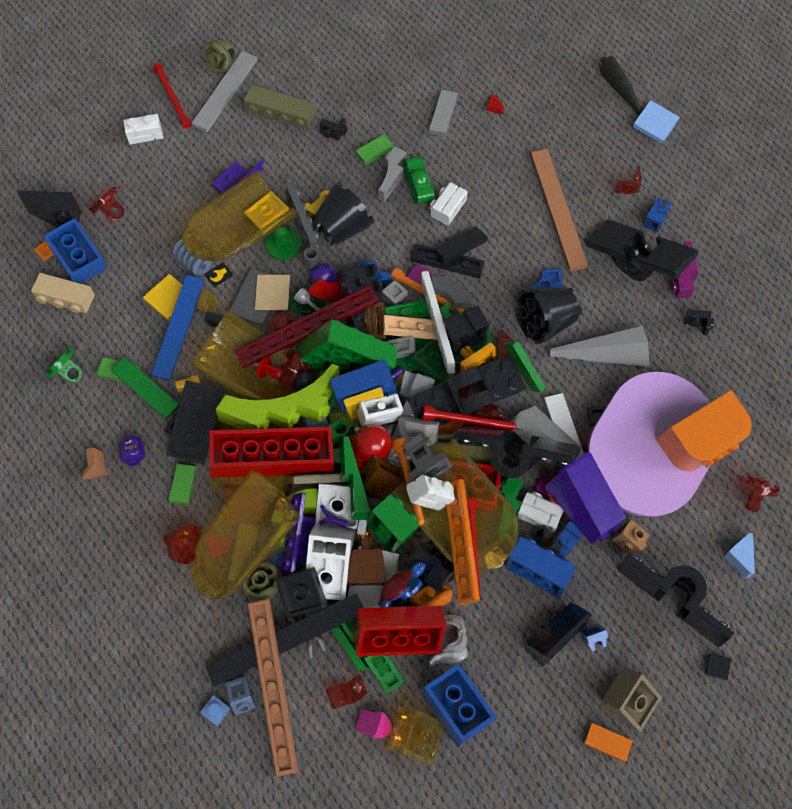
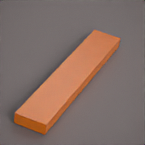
(462, 546)

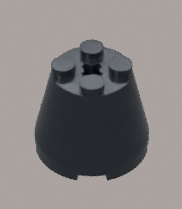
(341, 216)
(546, 312)

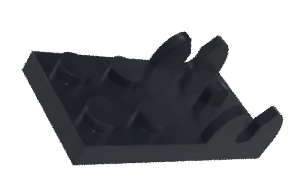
(355, 280)
(193, 422)

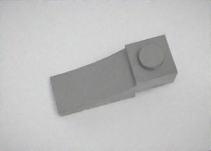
(394, 173)

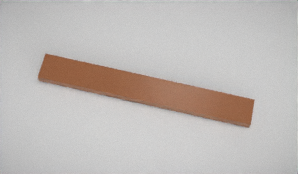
(558, 210)
(273, 688)

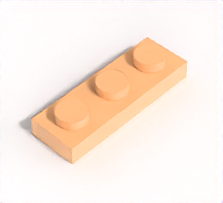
(408, 326)

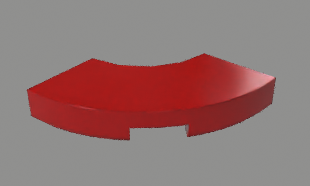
(325, 290)

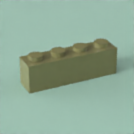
(279, 107)
(474, 450)

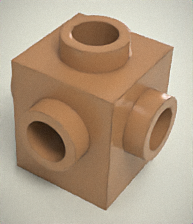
(631, 537)

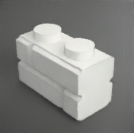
(143, 129)
(448, 203)
(380, 410)
(430, 492)
(540, 511)

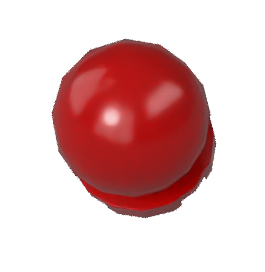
(371, 441)

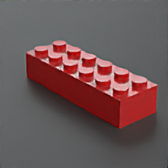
(271, 452)

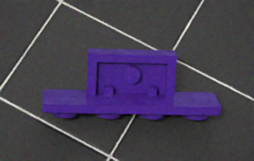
(234, 175)
(298, 537)

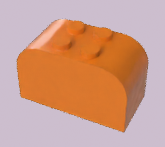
(707, 434)

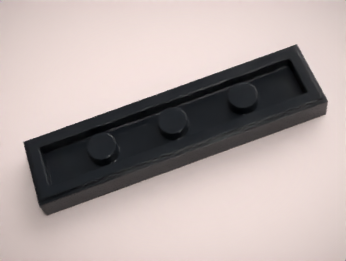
(462, 265)

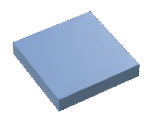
(656, 122)

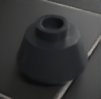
(302, 381)

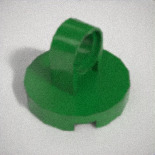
(283, 244)
(62, 365)

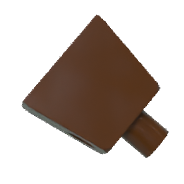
(380, 477)
(367, 566)

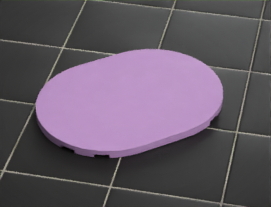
(628, 449)

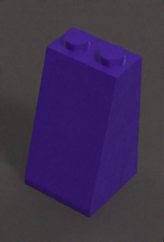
(587, 498)

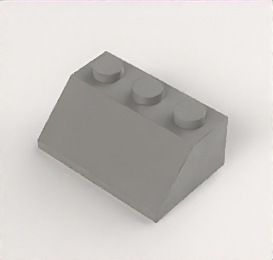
(536, 423)

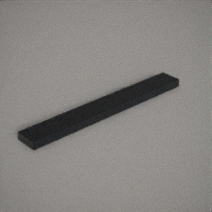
(287, 638)

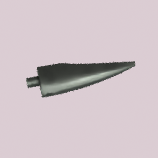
(619, 82)

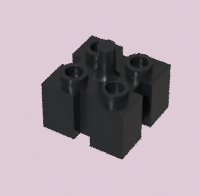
(466, 328)
(438, 567)

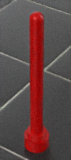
(431, 413)
(472, 505)

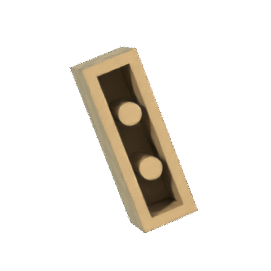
(62, 293)

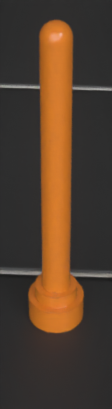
(400, 277)
(399, 448)

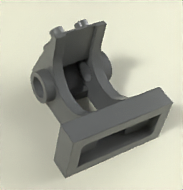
(421, 453)

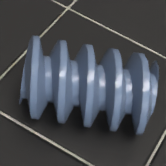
(195, 265)

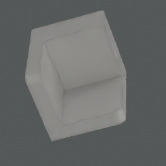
(393, 294)

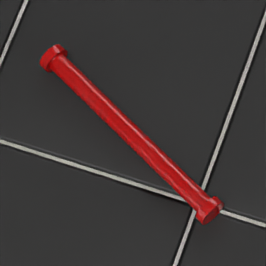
(185, 123)

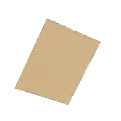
(272, 292)

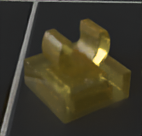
(207, 302)

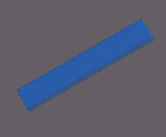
(178, 328)

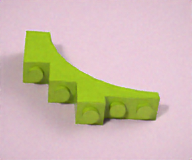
(282, 411)

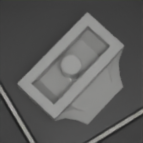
(411, 427)

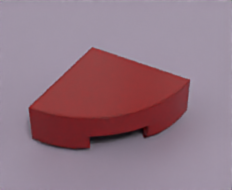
(495, 105)

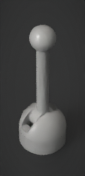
(303, 297)

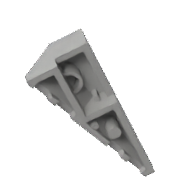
(621, 347)

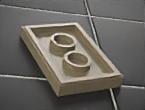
(314, 478)

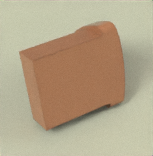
(96, 464)

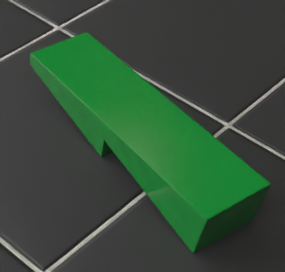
(145, 388)
(349, 473)
(379, 665)

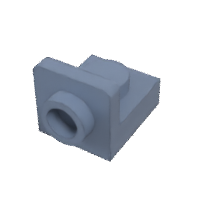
(240, 695)

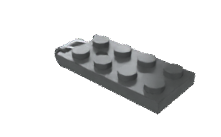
(304, 226)

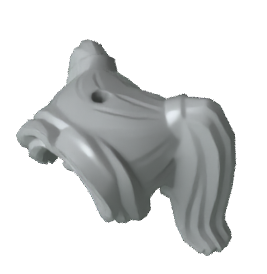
(453, 644)

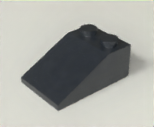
(51, 207)

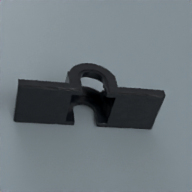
(624, 242)
(497, 381)
(501, 455)
(692, 583)

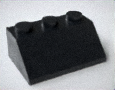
(557, 632)

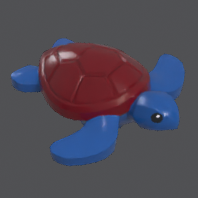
(402, 585)

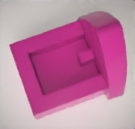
(373, 724)

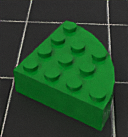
(345, 348)

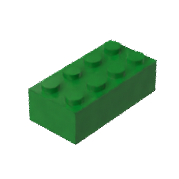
(392, 523)

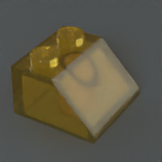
(415, 735)

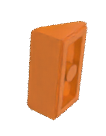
(429, 597)

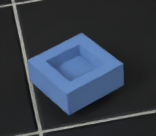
(215, 710)

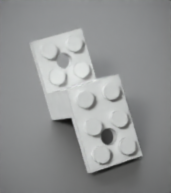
(330, 544)

